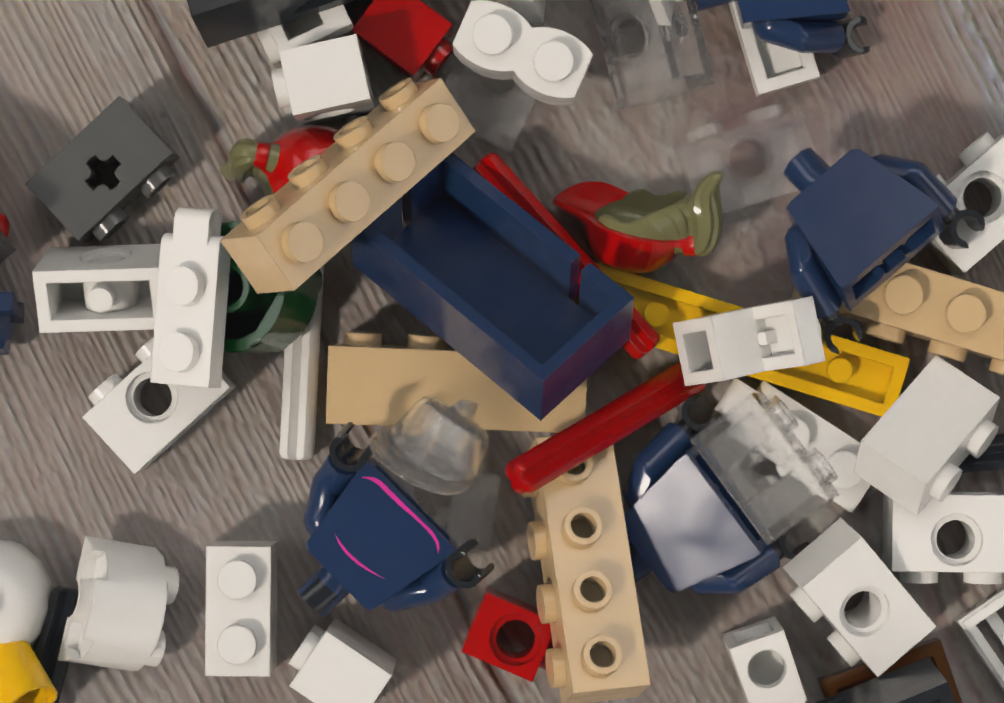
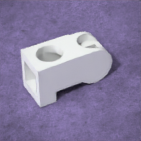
(764, 663)

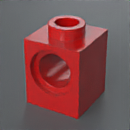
(406, 35)
(482, 640)

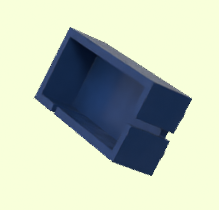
(495, 285)

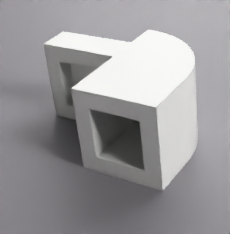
(749, 341)

